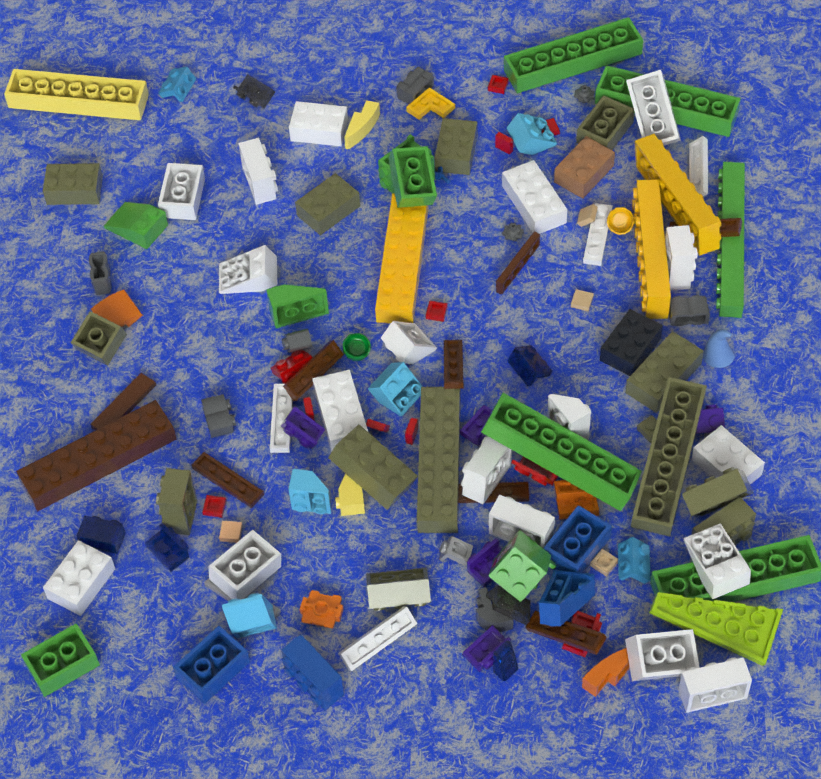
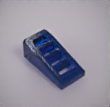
(504, 661)

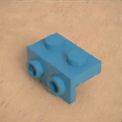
(178, 83)
(634, 560)

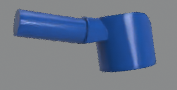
(439, 175)

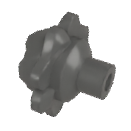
(584, 94)
(513, 232)

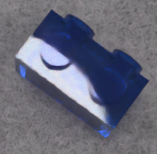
(101, 533)

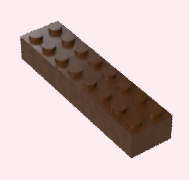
(96, 455)

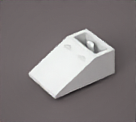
(249, 272)
(717, 561)

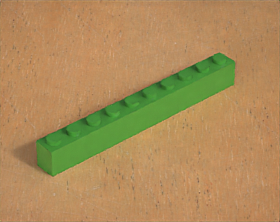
(731, 248)

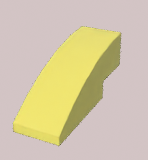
(362, 123)

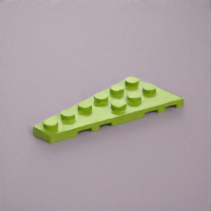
(731, 625)

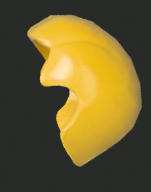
(620, 221)

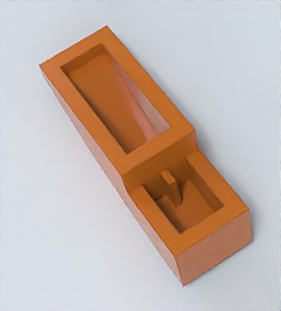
(608, 670)

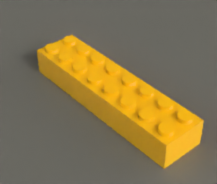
(678, 194)
(651, 249)
(401, 263)

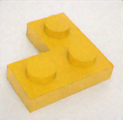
(429, 101)

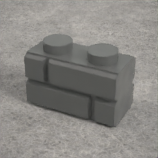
(414, 85)

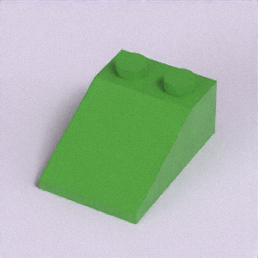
(138, 223)
(296, 303)

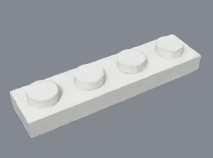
(699, 165)
(597, 236)
(281, 407)
(377, 638)

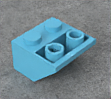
(528, 134)
(396, 388)
(308, 493)
(249, 615)

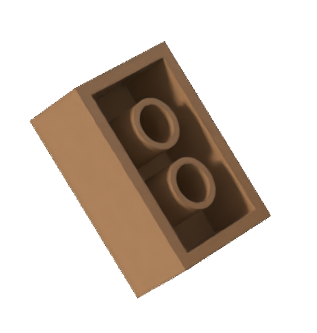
(584, 167)

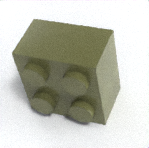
(98, 338)

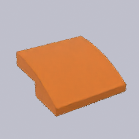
(118, 309)
(570, 496)

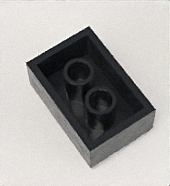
(631, 342)

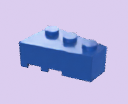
(565, 596)

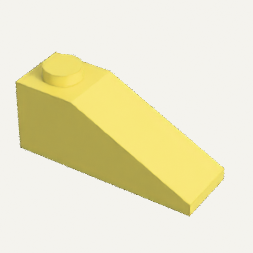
(350, 497)

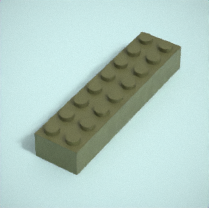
(668, 456)
(439, 460)

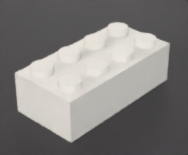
(653, 107)
(534, 197)
(338, 405)

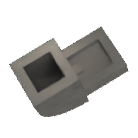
(487, 617)

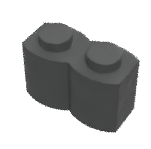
(100, 273)
(688, 310)
(296, 341)
(217, 415)

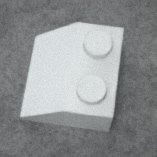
(407, 342)

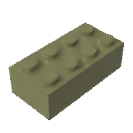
(673, 359)
(372, 466)

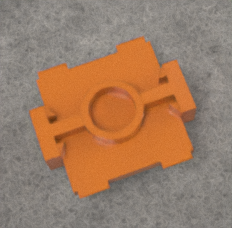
(321, 609)

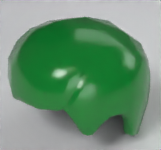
(356, 347)

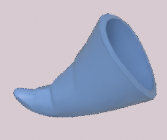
(717, 350)

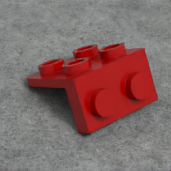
(538, 473)

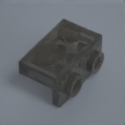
(255, 91)
(508, 605)

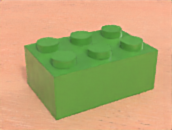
(412, 176)
(60, 660)

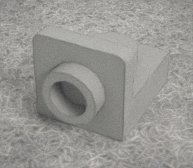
(455, 550)

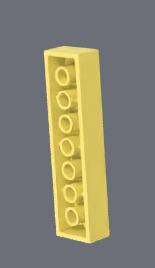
(76, 94)

